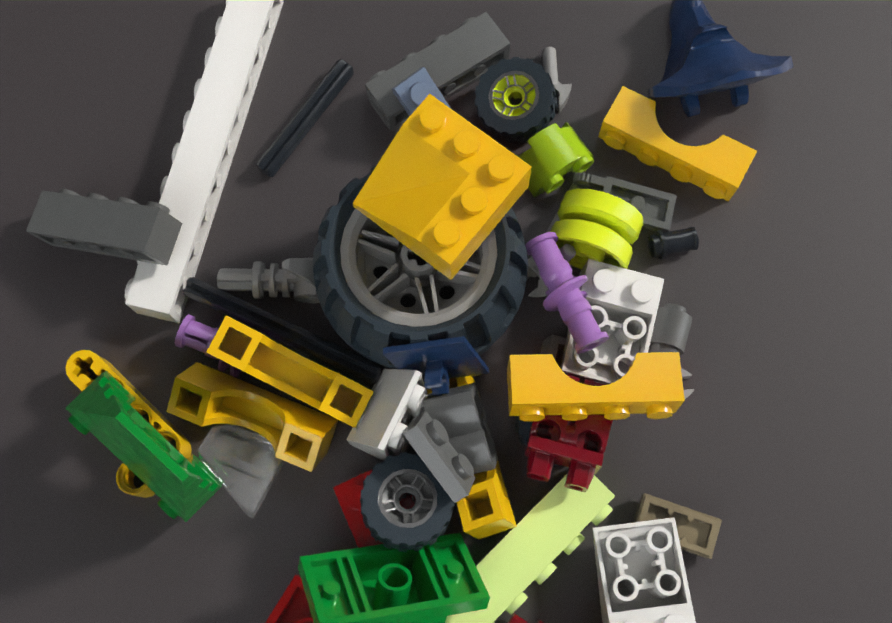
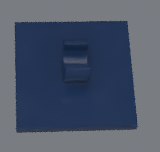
(438, 361)

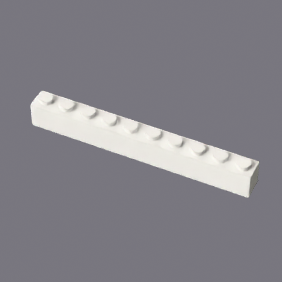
(206, 152)

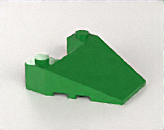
(108, 415)

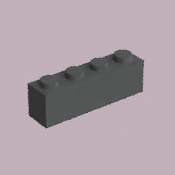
(450, 60)
(105, 226)

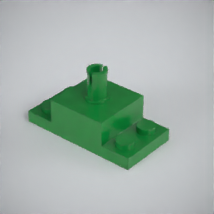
(392, 585)

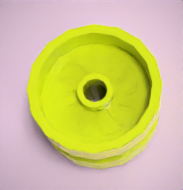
(597, 227)

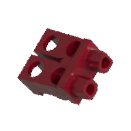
(568, 444)

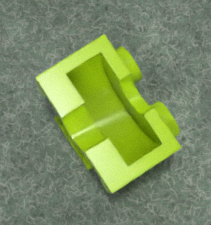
(553, 155)

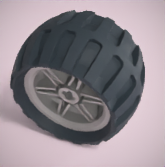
(369, 309)

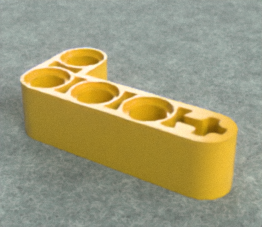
(77, 372)

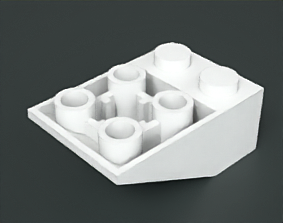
(623, 307)
(388, 413)
(642, 573)

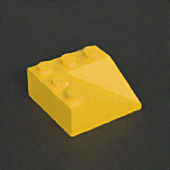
(442, 186)

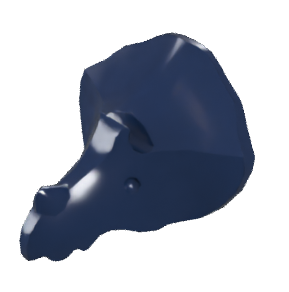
(709, 60)

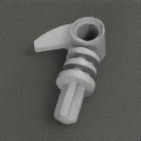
(293, 277)

